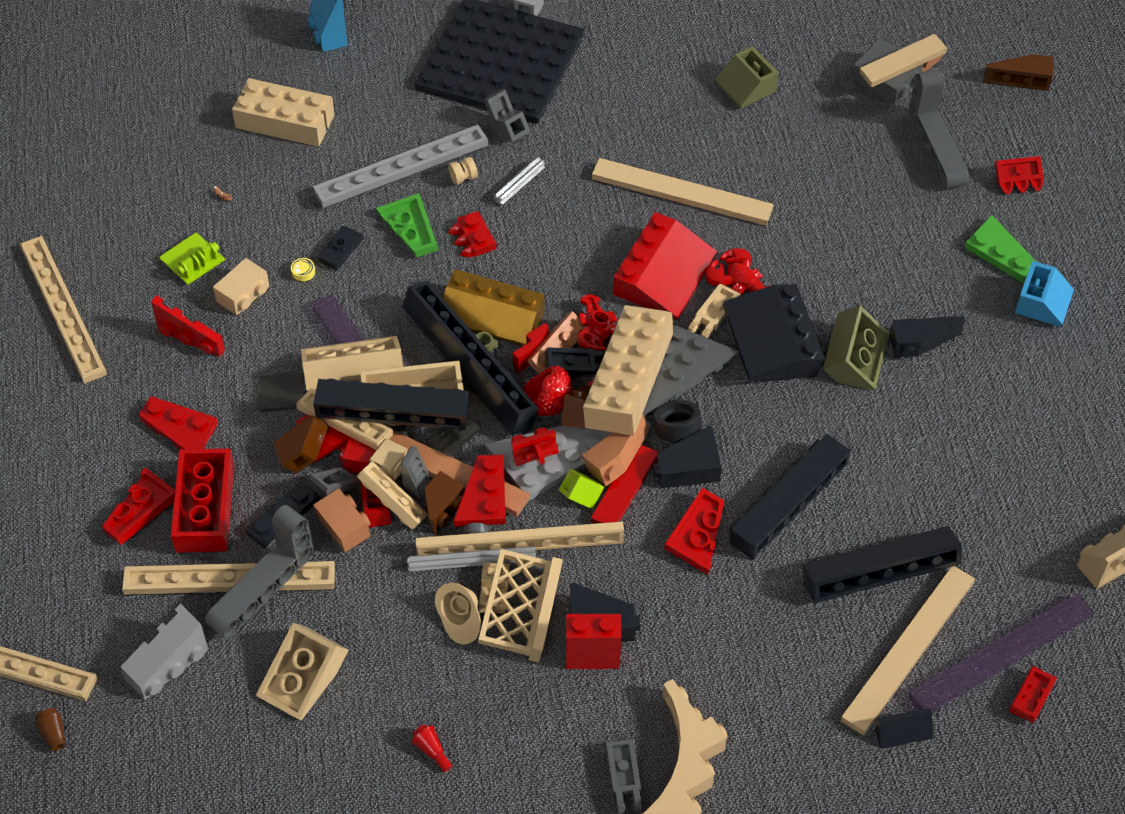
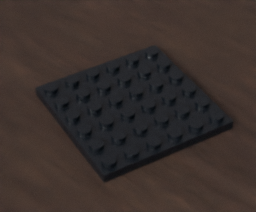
(498, 50)

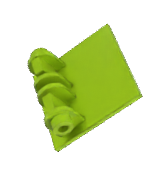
(192, 258)

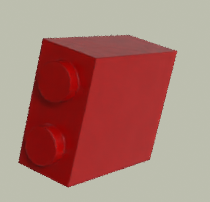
(593, 641)

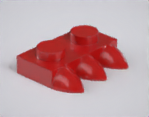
(1019, 172)
(473, 235)

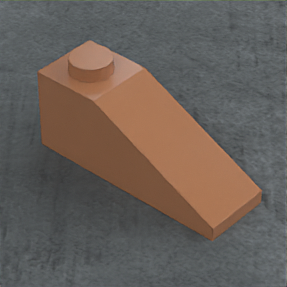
(614, 454)

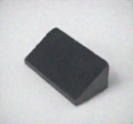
(904, 728)

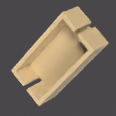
(283, 112)
(438, 375)

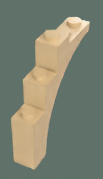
(697, 743)

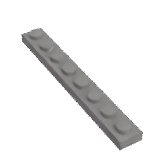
(400, 166)

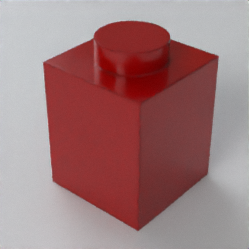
(356, 456)

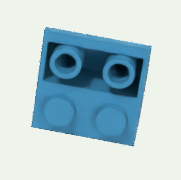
(1045, 295)

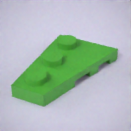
(410, 224)
(1000, 249)

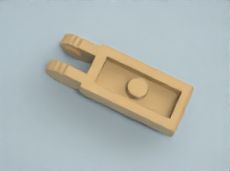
(712, 311)

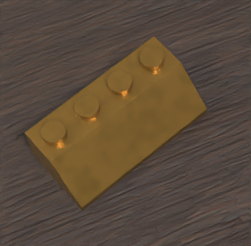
(494, 306)

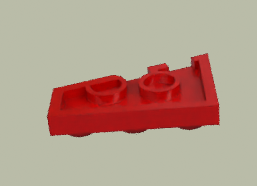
(193, 333)
(179, 424)
(484, 493)
(142, 505)
(697, 531)

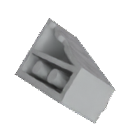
(166, 655)

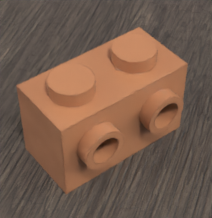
(342, 519)

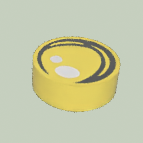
(303, 269)

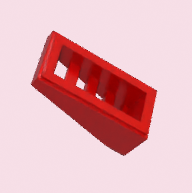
(377, 513)

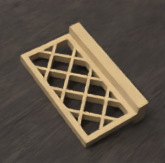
(540, 614)

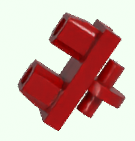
(534, 447)

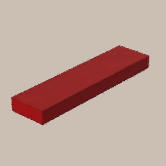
(625, 487)

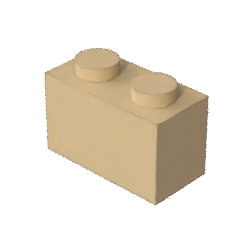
(241, 286)

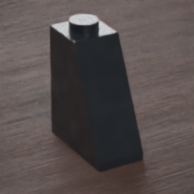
(689, 461)
(593, 602)

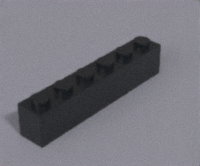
(391, 404)
(789, 496)
(882, 564)

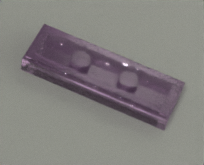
(336, 320)

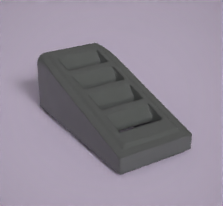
(414, 473)

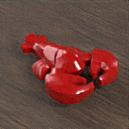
(738, 272)
(598, 324)

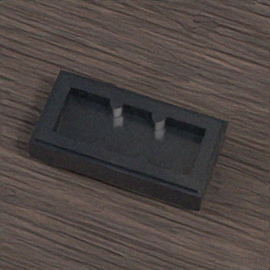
(340, 247)

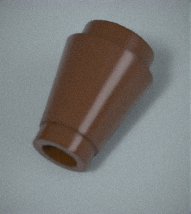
(51, 728)

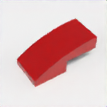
(533, 341)

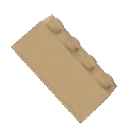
(348, 359)
(1105, 560)

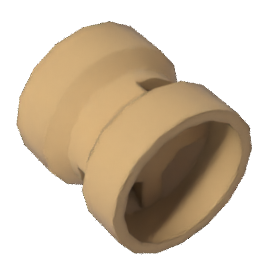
(462, 170)

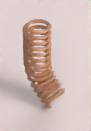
(223, 195)

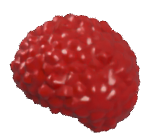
(549, 390)

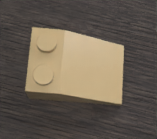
(301, 670)

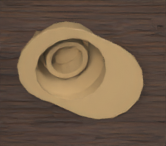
(458, 612)

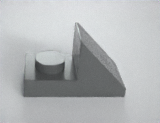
(331, 480)

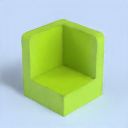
(581, 488)

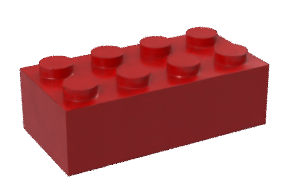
(202, 500)

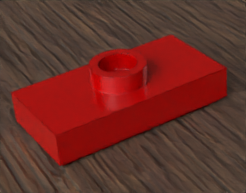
(1032, 694)

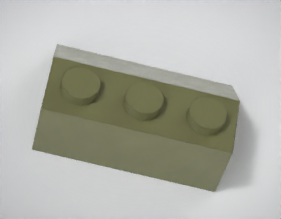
(856, 349)

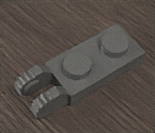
(624, 773)

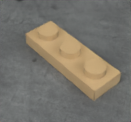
(392, 495)

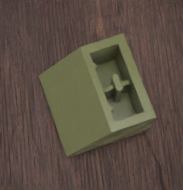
(748, 77)

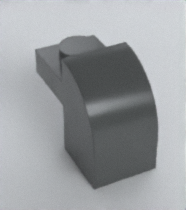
(504, 120)

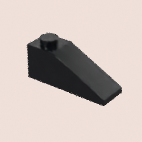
(920, 335)

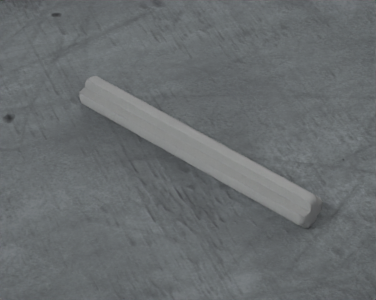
(462, 559)

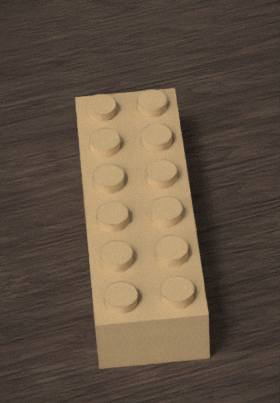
(628, 370)

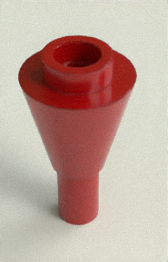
(428, 742)

